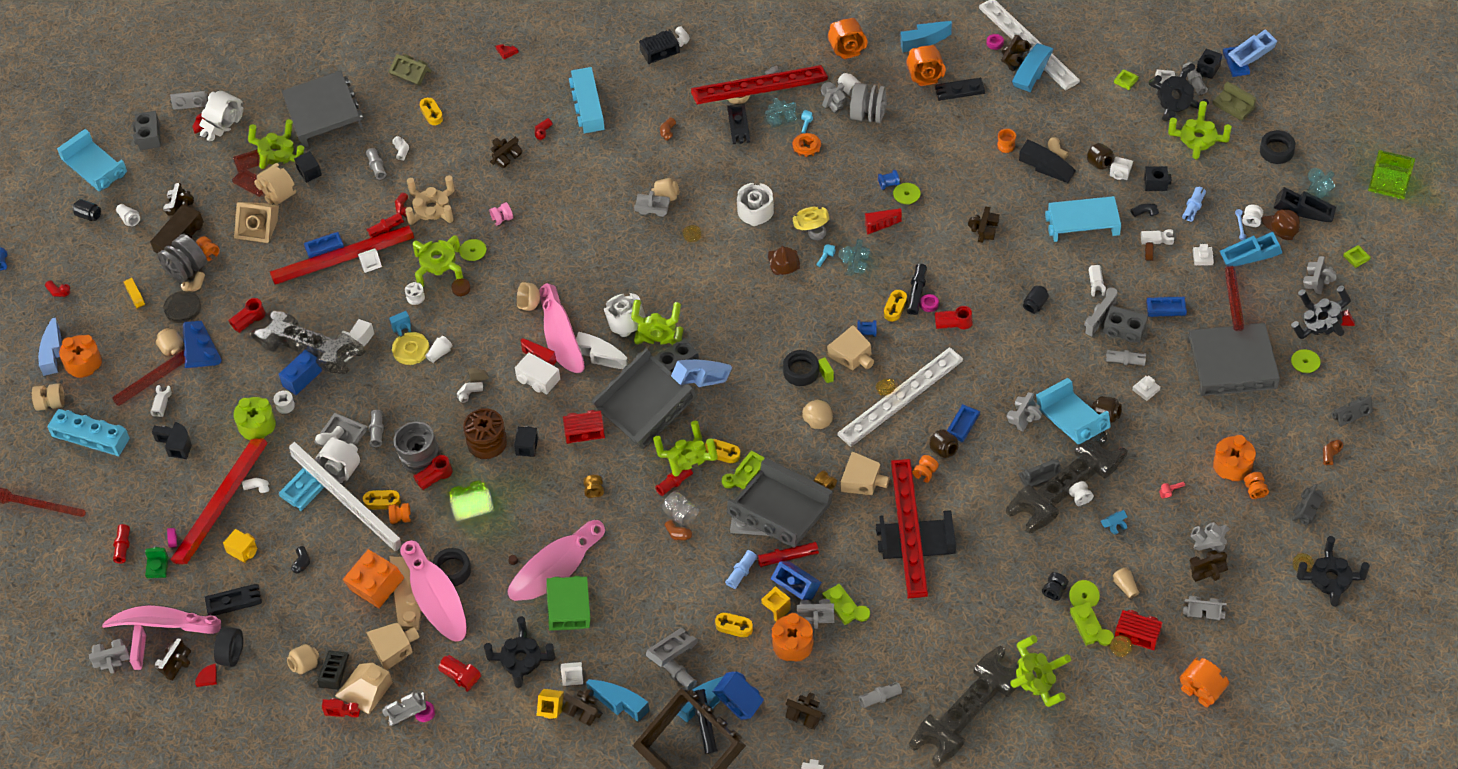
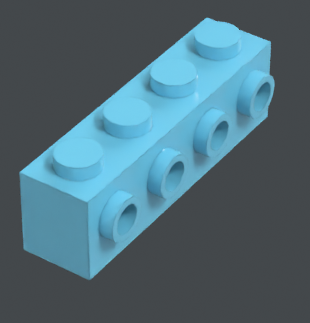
(587, 100)
(88, 432)

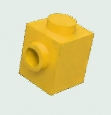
(240, 545)
(550, 703)

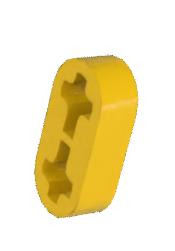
(433, 110)
(134, 293)
(899, 307)
(724, 449)
(381, 499)
(733, 625)

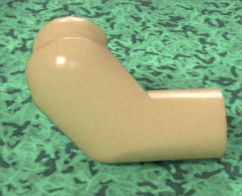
(1054, 146)

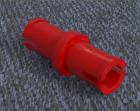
(385, 225)
(672, 481)
(121, 543)

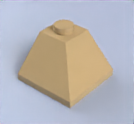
(255, 221)
(365, 686)

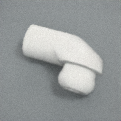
(683, 36)
(401, 146)
(467, 388)
(324, 437)
(256, 482)

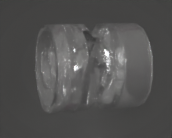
(680, 508)

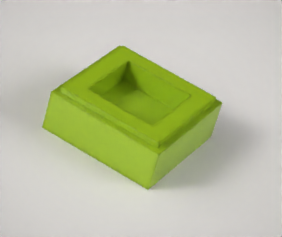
(1126, 79)
(1356, 256)
(826, 370)

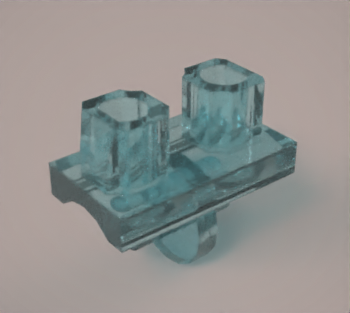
(780, 109)
(1320, 184)
(853, 255)

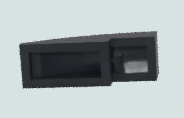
(1046, 161)
(1305, 205)

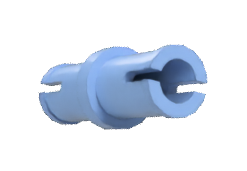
(1194, 204)
(741, 569)

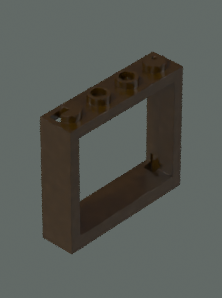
(670, 711)

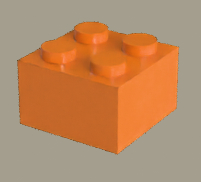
(373, 578)

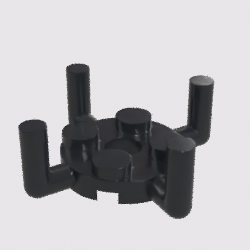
(1182, 86)
(1318, 311)
(1339, 566)
(521, 644)

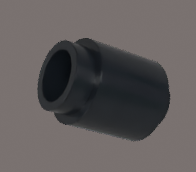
(86, 210)
(1035, 299)

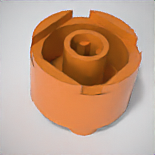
(847, 38)
(925, 65)
(80, 355)
(1234, 458)
(792, 638)
(1203, 681)

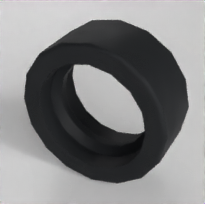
(1277, 157)
(798, 379)
(454, 553)
(228, 646)

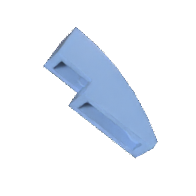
(1253, 48)
(50, 348)
(701, 372)

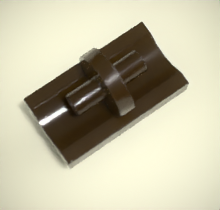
(1014, 52)
(502, 148)
(177, 198)
(981, 225)
(1208, 567)
(174, 660)
(572, 705)
(795, 709)

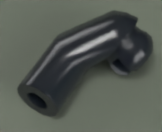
(1142, 208)
(302, 561)

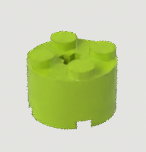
(254, 418)

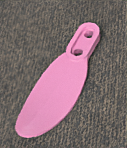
(559, 331)
(554, 560)
(435, 593)
(165, 617)

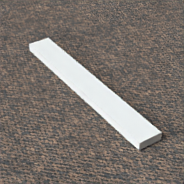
(1012, 27)
(900, 397)
(345, 497)

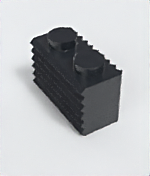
(659, 46)

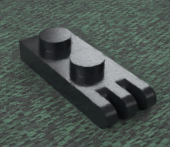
(959, 89)
(738, 123)
(233, 600)

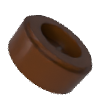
(1149, 251)
(460, 287)

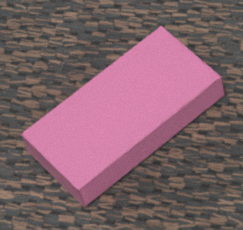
(137, 647)

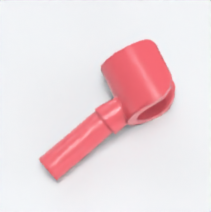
(1166, 490)

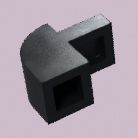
(176, 439)

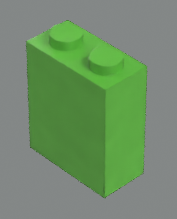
(568, 603)

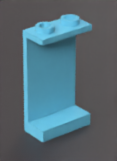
(91, 161)
(1083, 216)
(1071, 413)

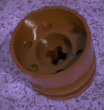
(485, 433)

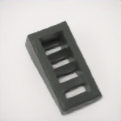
(332, 683)

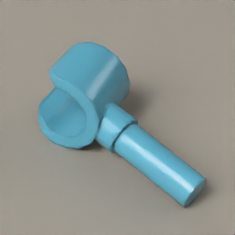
(807, 117)
(829, 250)

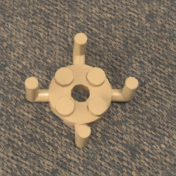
(431, 195)

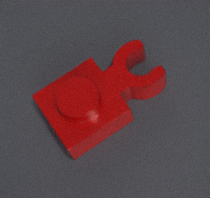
(337, 708)

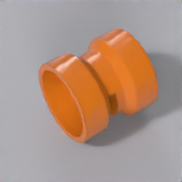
(1006, 140)
(208, 247)
(926, 467)
(1256, 485)
(397, 513)

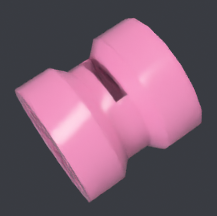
(501, 213)

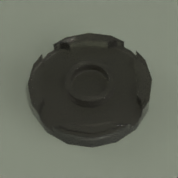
(182, 306)

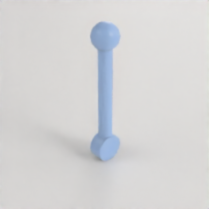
(1238, 213)

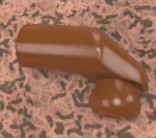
(666, 127)
(1330, 450)
(677, 533)

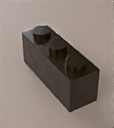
(184, 221)

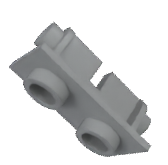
(189, 100)
(1212, 607)
(410, 706)

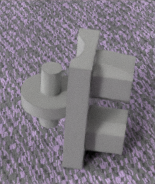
(833, 96)
(652, 204)
(1321, 273)
(1027, 411)
(1211, 537)
(816, 613)
(110, 657)

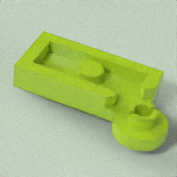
(745, 472)
(844, 605)
(1089, 626)

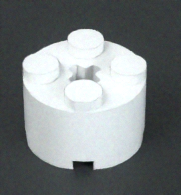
(222, 110)
(755, 204)
(619, 314)
(336, 455)

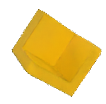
(777, 602)

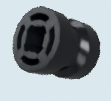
(1055, 585)

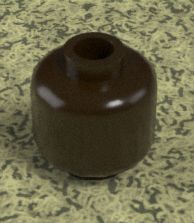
(1100, 156)
(1108, 404)
(943, 443)

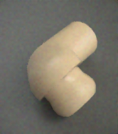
(195, 284)

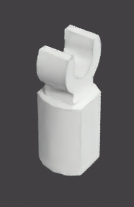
(1157, 237)
(1096, 279)
(160, 401)

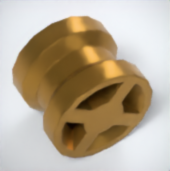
(825, 480)
(593, 486)

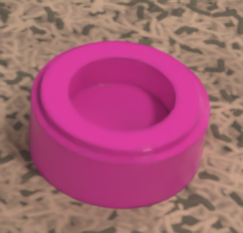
(995, 41)
(929, 303)
(172, 537)
(427, 714)

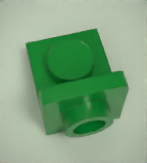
(156, 562)

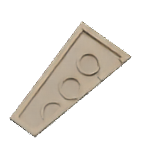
(406, 606)

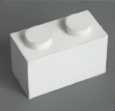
(537, 373)

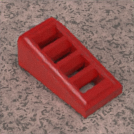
(882, 219)
(539, 351)

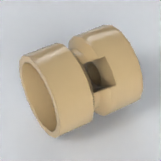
(45, 397)

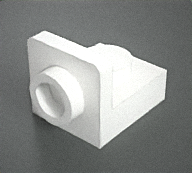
(1121, 168)

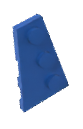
(198, 346)

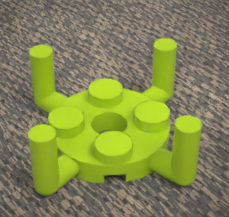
(1206, 128)
(273, 141)
(440, 265)
(656, 327)
(687, 453)
(1043, 670)

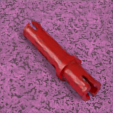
(787, 554)

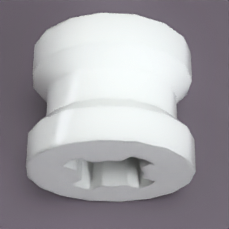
(1252, 216)
(411, 290)
(282, 406)
(1081, 493)

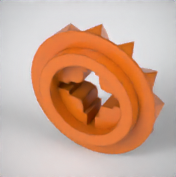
(809, 139)

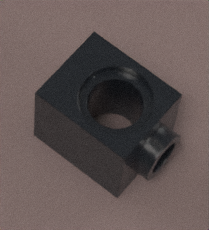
(1209, 63)
(307, 167)
(1157, 178)
(526, 441)

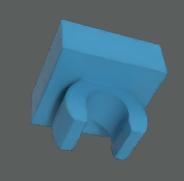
(400, 322)
(1114, 519)

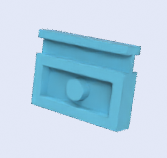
(301, 489)

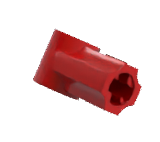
(252, 312)
(958, 318)
(434, 472)
(462, 674)

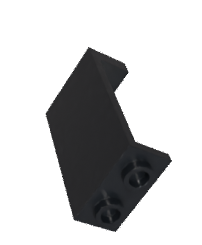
(936, 537)

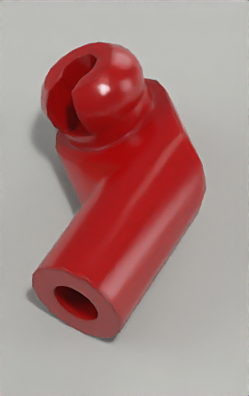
(540, 129)
(399, 204)
(62, 291)

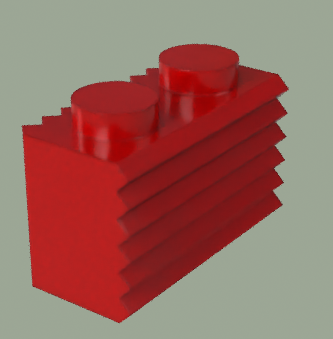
(583, 426)
(1139, 629)

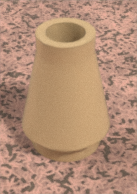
(1125, 581)

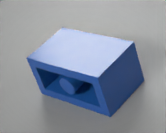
(300, 372)
(796, 580)
(738, 695)

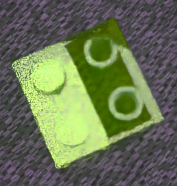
(1391, 174)
(470, 500)

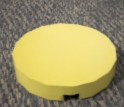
(810, 218)
(406, 352)

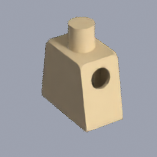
(851, 349)
(862, 475)
(392, 643)

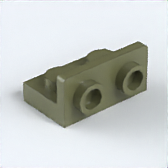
(408, 69)
(1235, 101)

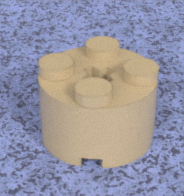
(275, 184)

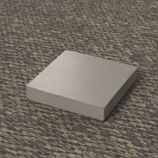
(353, 429)

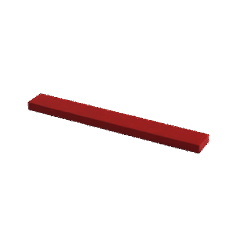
(758, 84)
(341, 255)
(219, 501)
(909, 529)

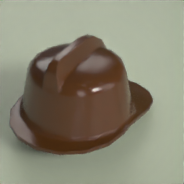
(1283, 223)
(783, 261)

